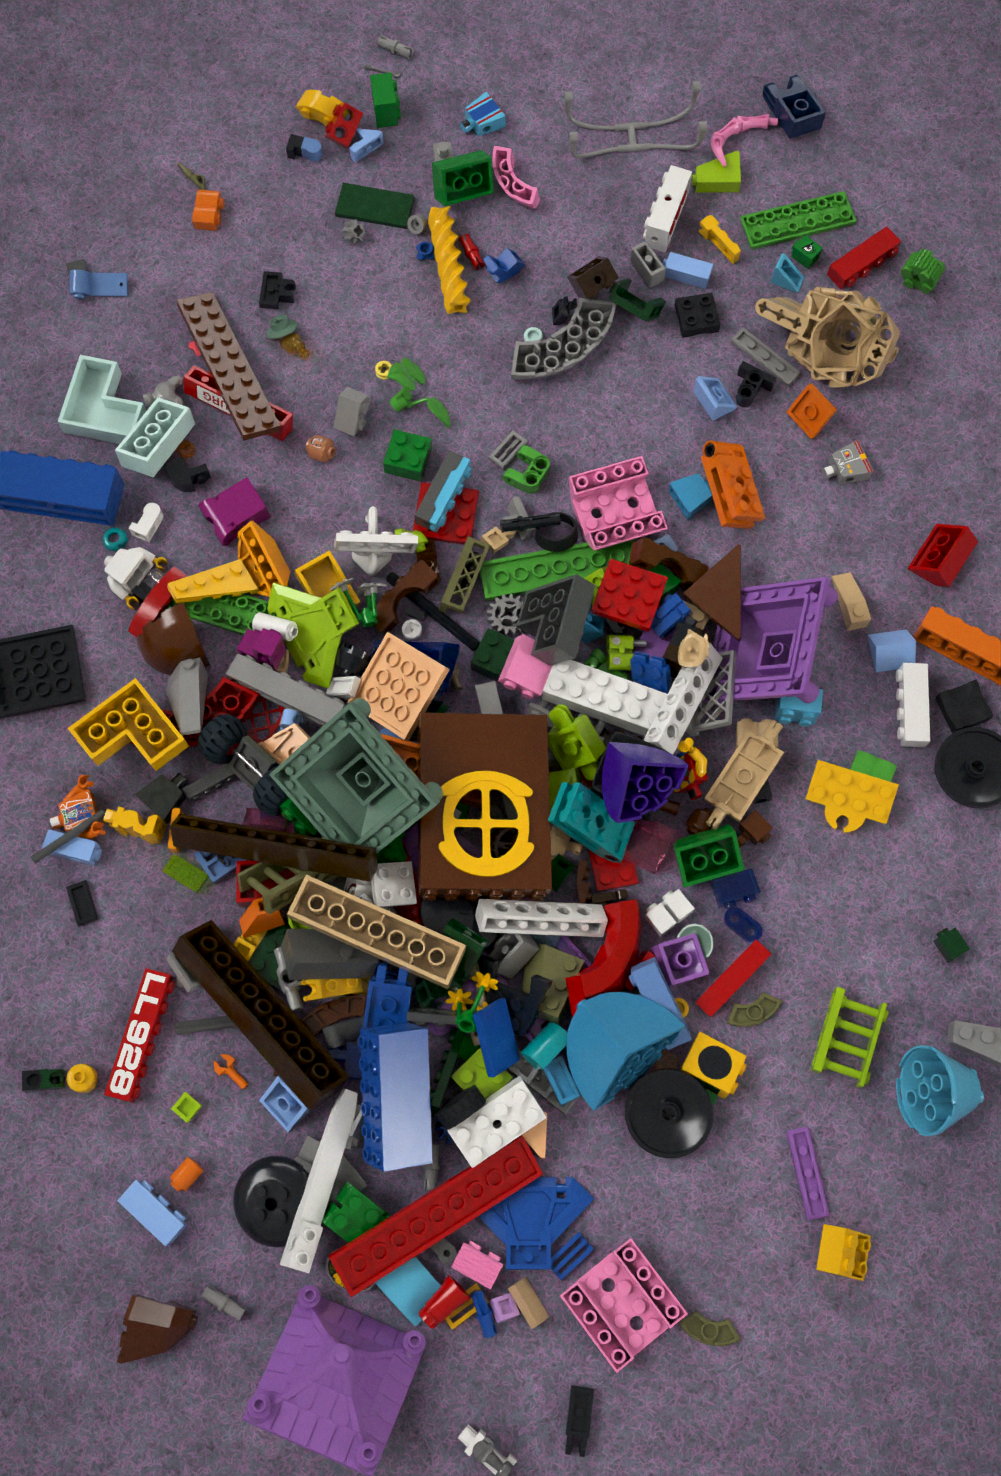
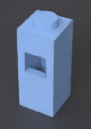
(687, 270)
(76, 849)

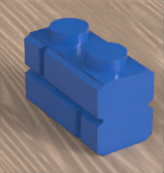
(669, 614)

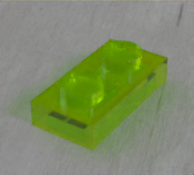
(185, 873)

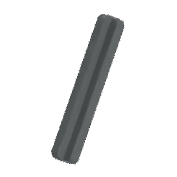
(203, 1025)

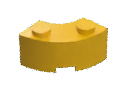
(317, 106)

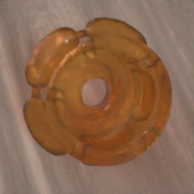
(185, 444)

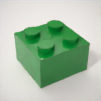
(385, 100)
(407, 455)

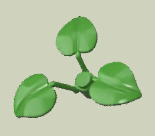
(402, 374)

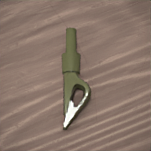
(194, 178)

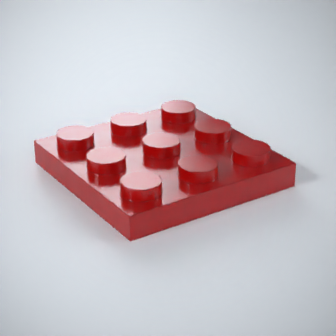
(459, 520)
(629, 595)

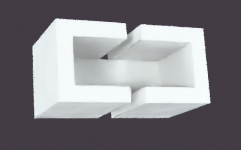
(660, 918)

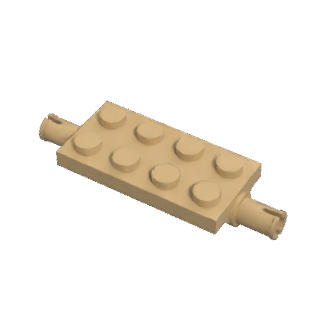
(744, 775)

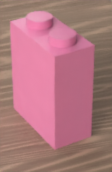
(524, 671)

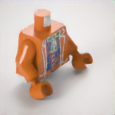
(76, 808)

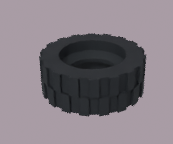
(460, 1107)

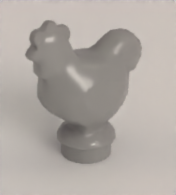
(166, 391)

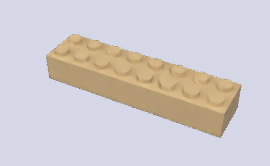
(377, 931)

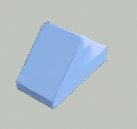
(368, 142)

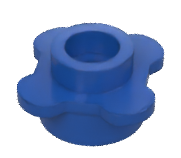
(425, 246)

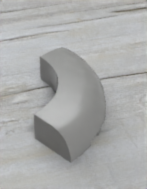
(568, 345)

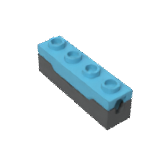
(443, 491)

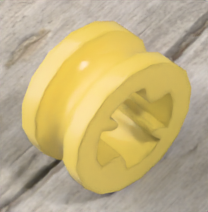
(379, 366)

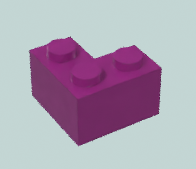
(263, 646)

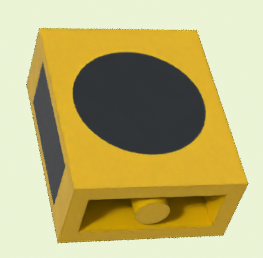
(714, 1065)

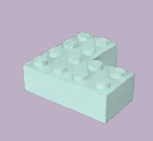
(91, 403)

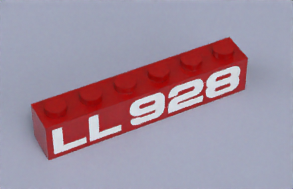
(139, 1036)

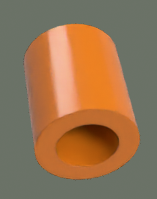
(186, 1174)

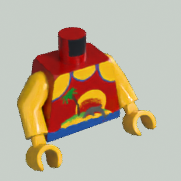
(696, 771)

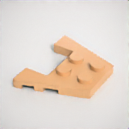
(285, 742)

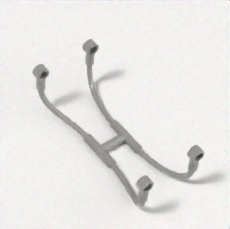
(631, 127)

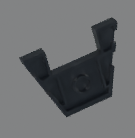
(521, 1005)

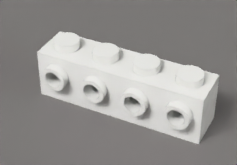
(914, 705)

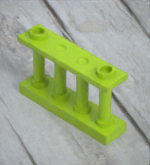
(827, 1041)

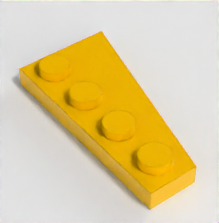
(215, 582)

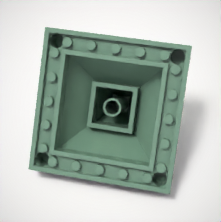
(355, 782)

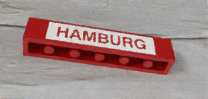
(201, 386)

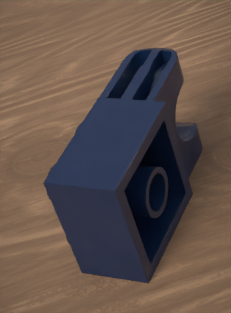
(795, 108)

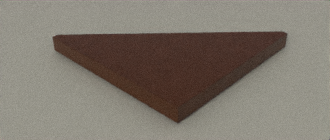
(720, 593)

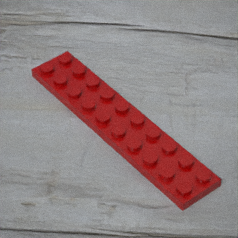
(434, 1216)

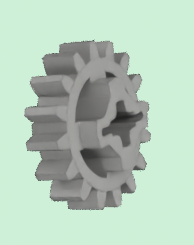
(508, 606)

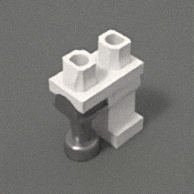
(484, 1451)

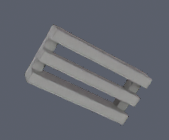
(503, 465)

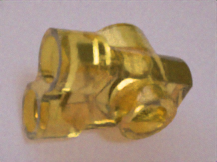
(293, 342)

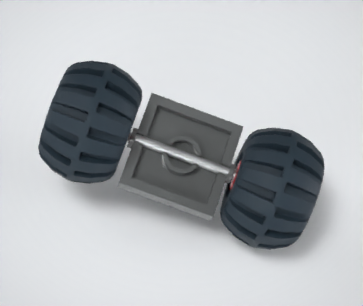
(227, 741)

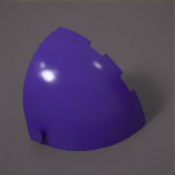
(638, 779)

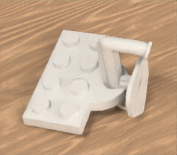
(374, 550)

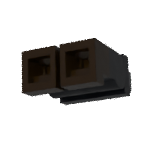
(671, 652)

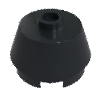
(352, 659)

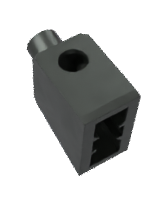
(163, 795)

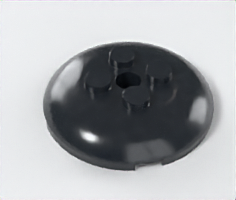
(267, 1178)

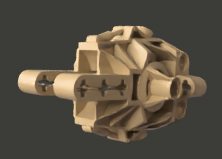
(816, 329)

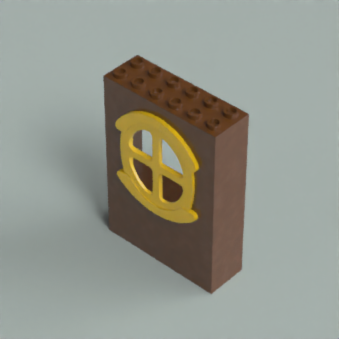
(485, 754)

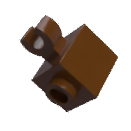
(754, 829)

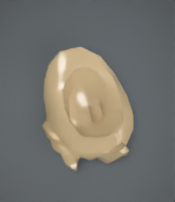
(693, 649)

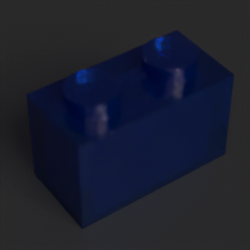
(735, 888)

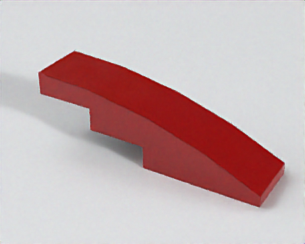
(733, 978)

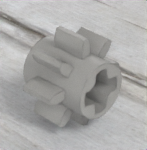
(353, 231)

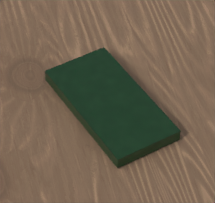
(374, 205)

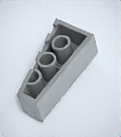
(976, 1040)

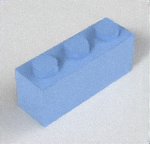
(153, 1212)

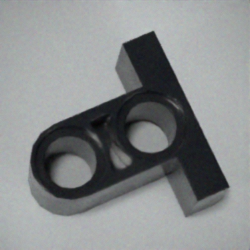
(750, 388)

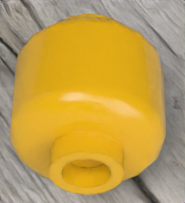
(82, 1078)

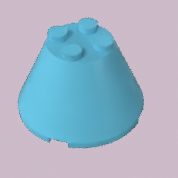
(935, 1090)

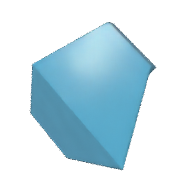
(787, 274)

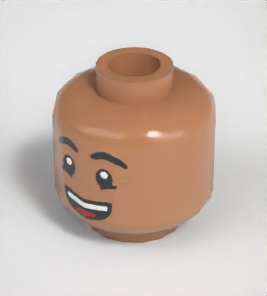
(320, 448)

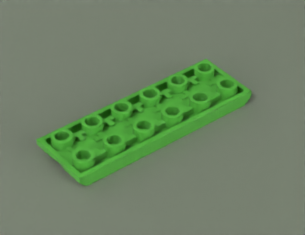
(798, 220)
(227, 612)

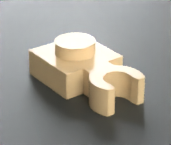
(497, 539)

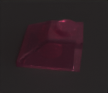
(649, 844)

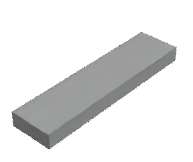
(765, 357)

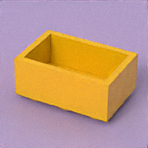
(320, 575)

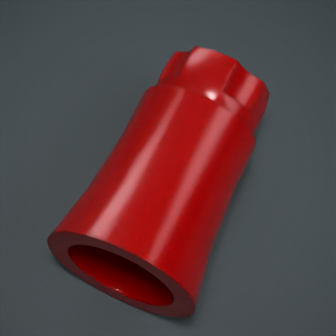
(443, 1302)

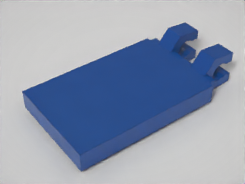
(387, 998)

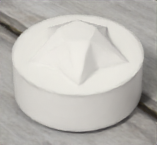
(411, 629)

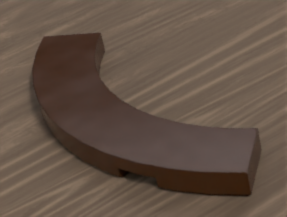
(332, 1012)

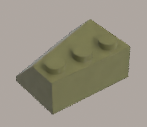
(554, 966)

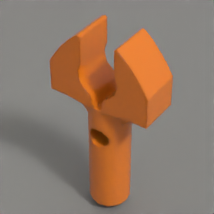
(230, 1071)

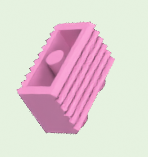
(477, 1265)

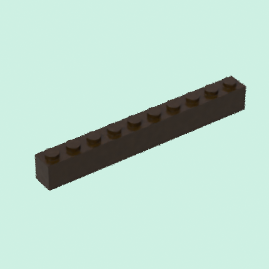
(274, 847)

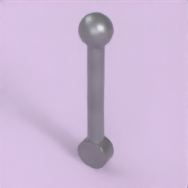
(396, 74)

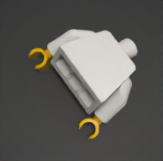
(128, 570)

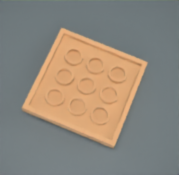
(399, 685)

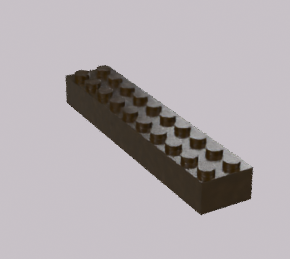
(260, 1014)

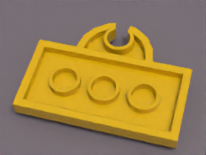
(850, 795)

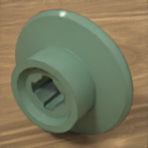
(281, 327)
(704, 936)

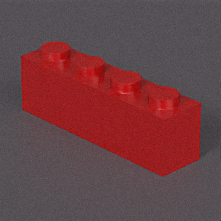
(863, 258)

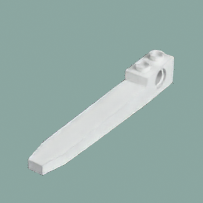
(307, 1222)

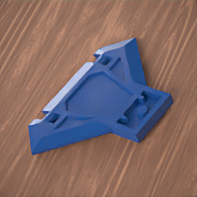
(534, 1220)

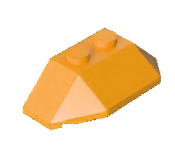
(262, 558)

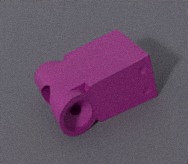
(234, 510)

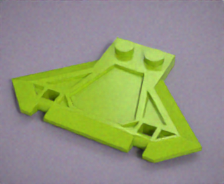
(319, 628)

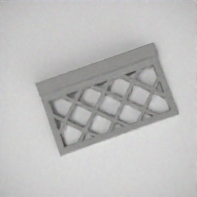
(727, 705)

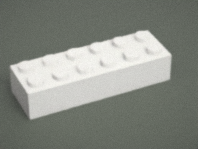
(603, 696)

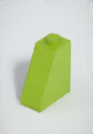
(713, 177)

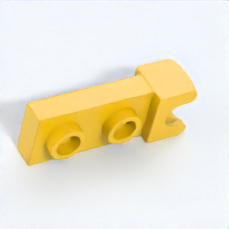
(720, 238)
(331, 987)

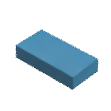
(561, 1081)

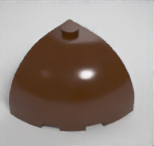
(171, 640)

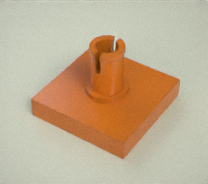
(811, 411)

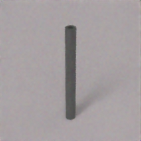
(67, 836)

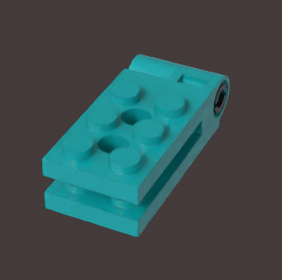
(586, 820)

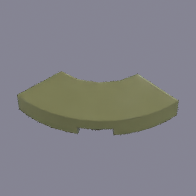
(755, 1012)
(709, 1332)

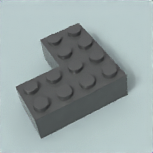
(556, 617)

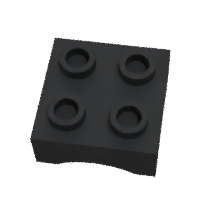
(697, 314)
(964, 706)

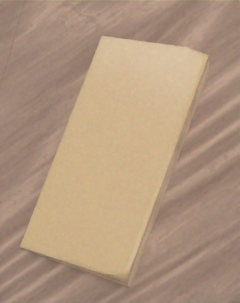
(528, 1302)

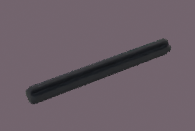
(438, 616)

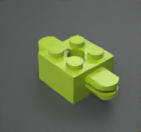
(565, 745)

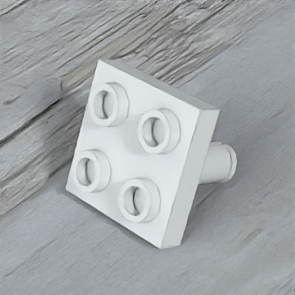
(394, 885)

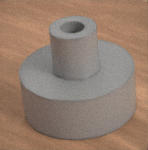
(417, 224)

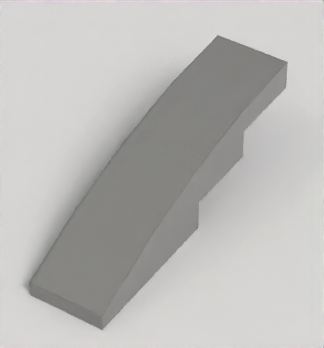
(538, 1082)

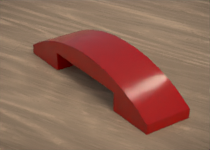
(155, 602)

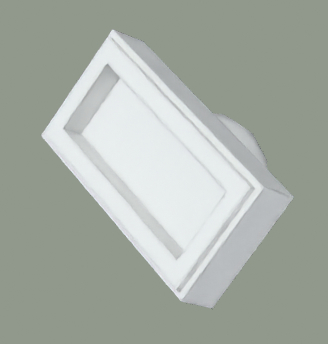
(343, 687)

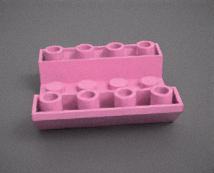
(609, 492)
(636, 1293)

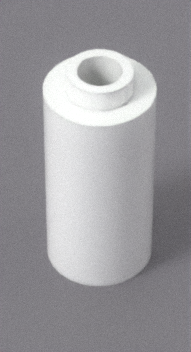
(285, 627)

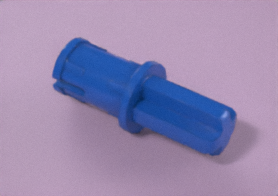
(484, 1314)

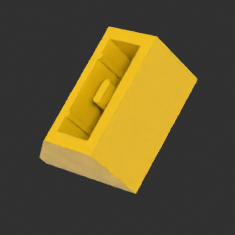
(843, 1252)

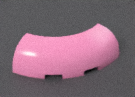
(503, 167)

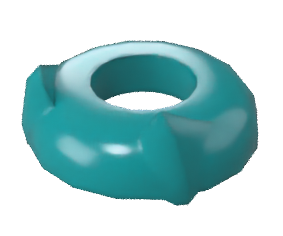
(121, 543)

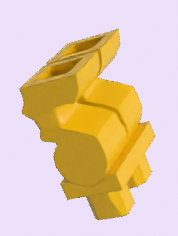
(132, 823)

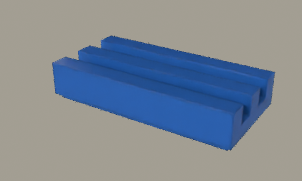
(570, 1255)

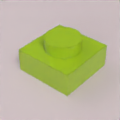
(186, 1107)

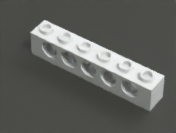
(682, 703)
(541, 918)

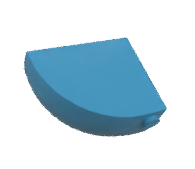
(616, 1043)

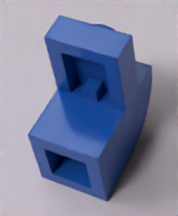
(504, 266)

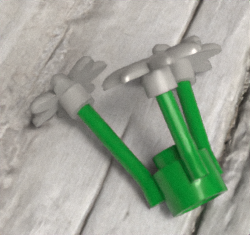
(368, 615)

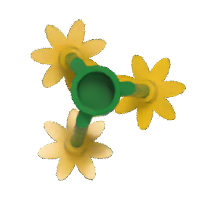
(466, 1020)

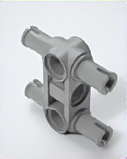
(291, 989)

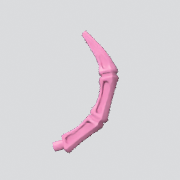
(735, 126)

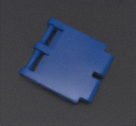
(651, 672)

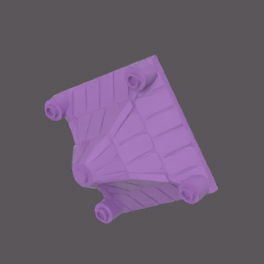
(776, 640)
(336, 1382)

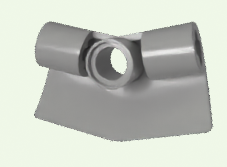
(345, 1172)

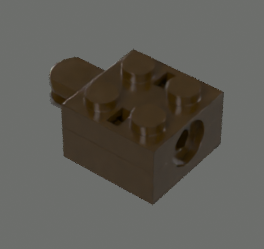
(593, 277)

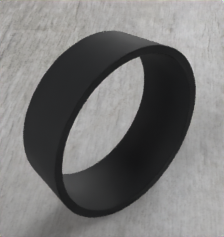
(559, 544)

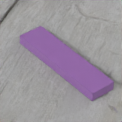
(807, 1173)

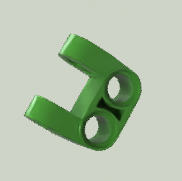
(533, 473)

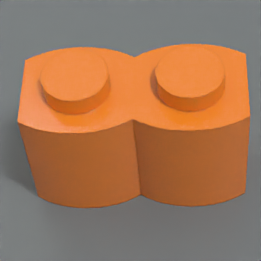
(207, 210)

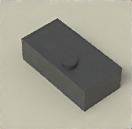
(319, 956)

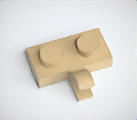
(561, 843)

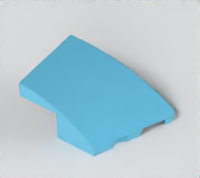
(409, 1288)

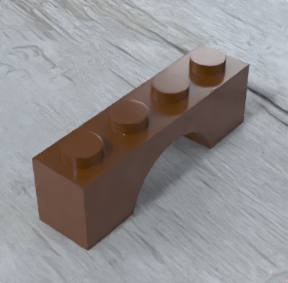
(647, 554)
(418, 579)

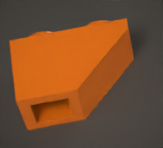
(257, 920)

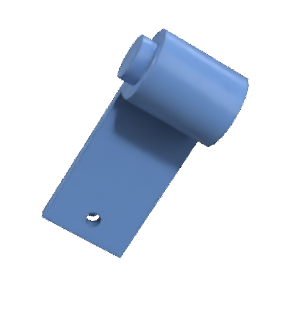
(97, 284)

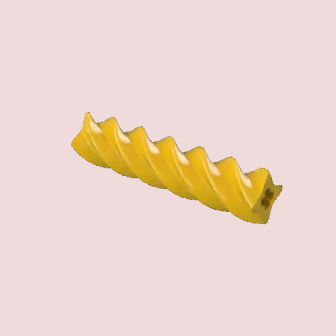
(446, 257)

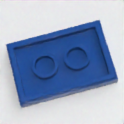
(496, 1037)

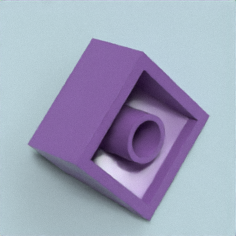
(680, 959)

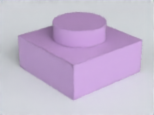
(504, 1308)

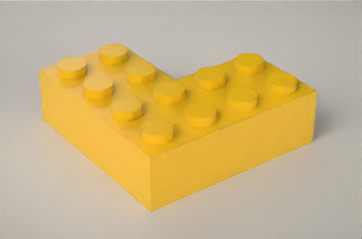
(126, 718)

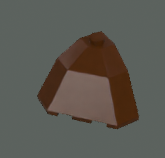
(153, 1327)

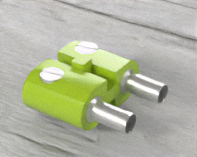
(620, 651)

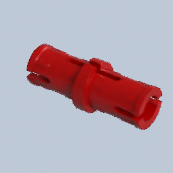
(471, 251)

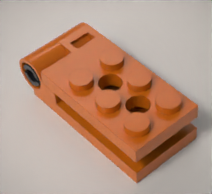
(731, 484)

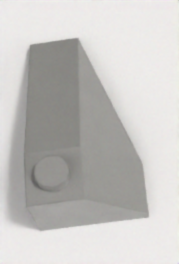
(187, 695)

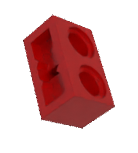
(348, 127)

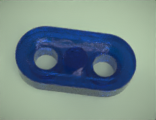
(743, 924)

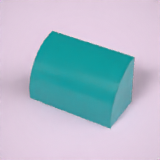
(545, 1046)

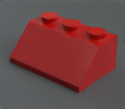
(943, 554)

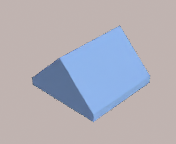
(713, 397)
(892, 649)
(284, 1104)

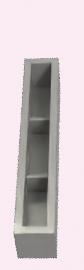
(283, 690)

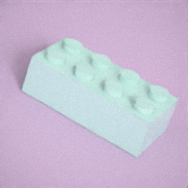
(155, 437)

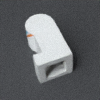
(148, 523)

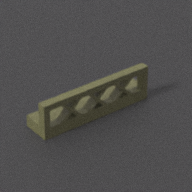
(457, 575)

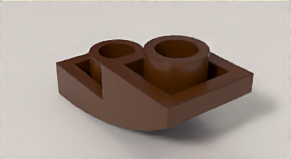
(429, 556)
(582, 888)

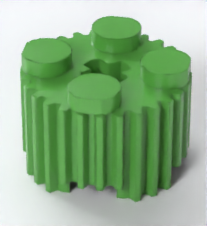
(922, 271)

